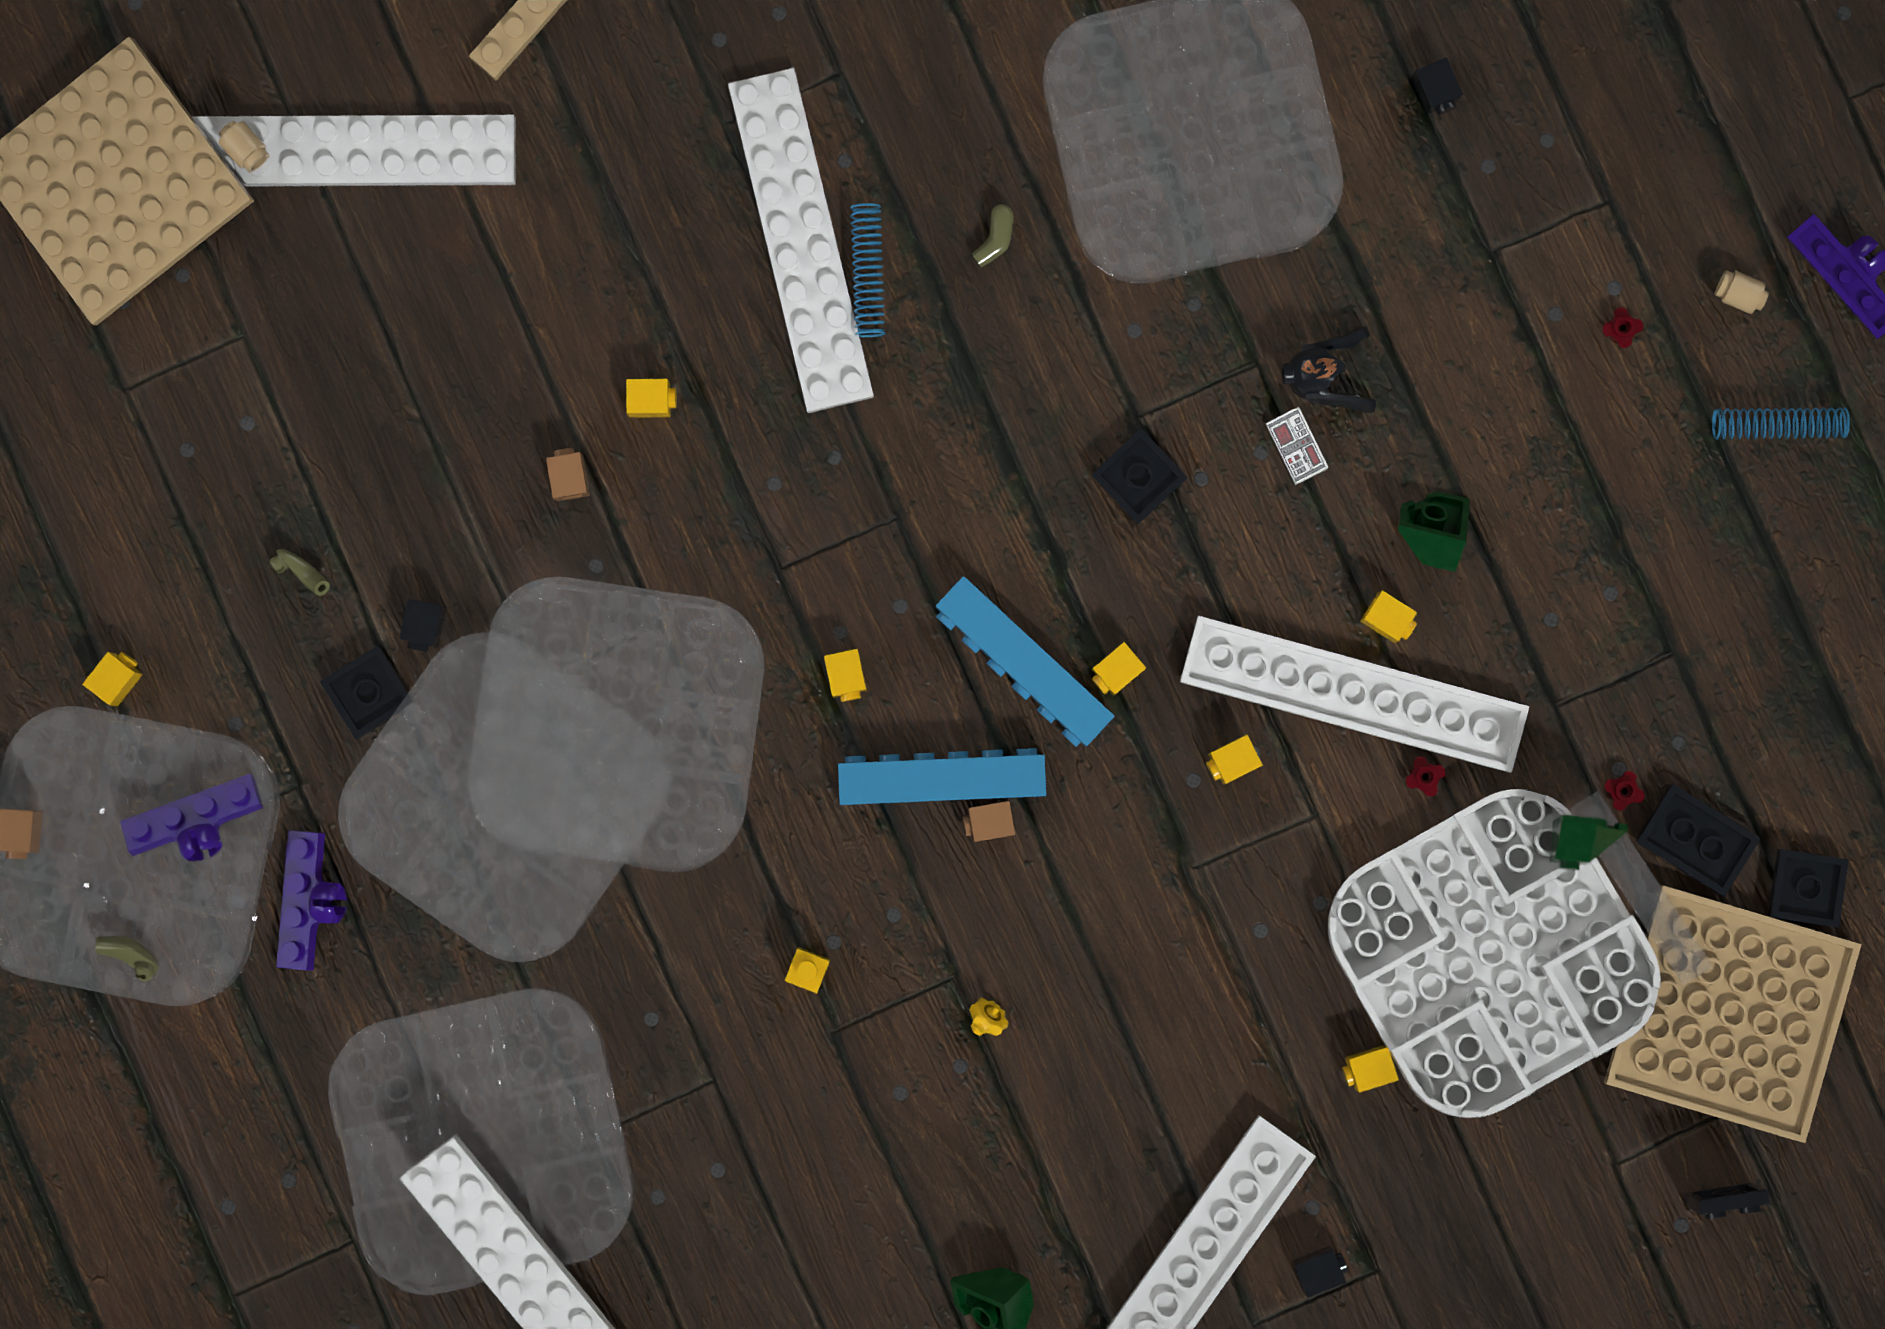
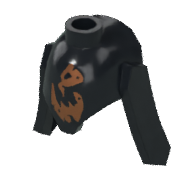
(1314, 369)

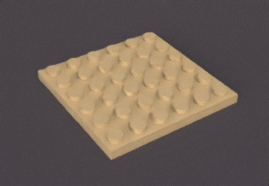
(115, 181)
(1750, 1030)

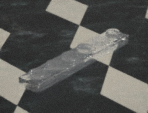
(1647, 897)

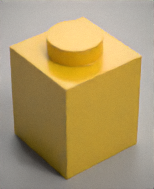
(649, 397)
(1389, 617)
(1117, 670)
(845, 675)
(113, 678)
(1233, 760)
(807, 970)
(1370, 1069)

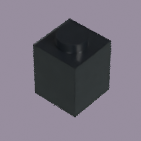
(1437, 87)
(422, 625)
(1320, 1271)

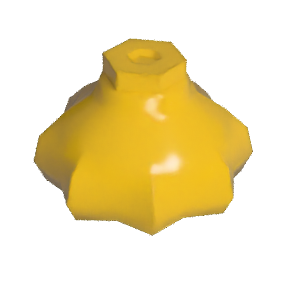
(987, 1018)

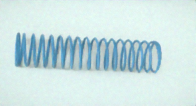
(870, 227)
(1779, 418)

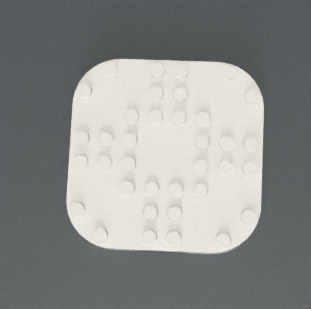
(1490, 957)

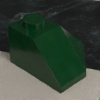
(1436, 528)
(1581, 839)
(994, 1298)

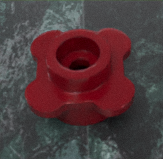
(1613, 331)
(1415, 778)
(1633, 794)

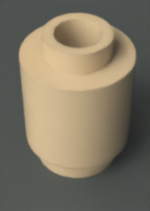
(243, 146)
(1741, 291)

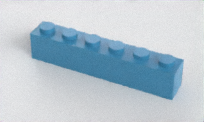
(1024, 662)
(941, 778)

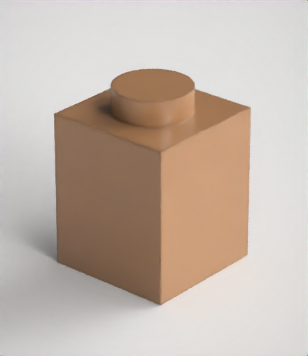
(567, 475)
(989, 821)
(20, 832)

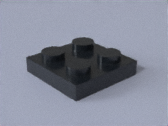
(1139, 476)
(366, 692)
(1808, 888)
(1716, 1201)

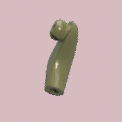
(999, 236)
(301, 569)
(129, 951)

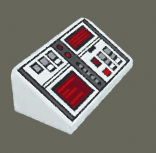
(1297, 445)

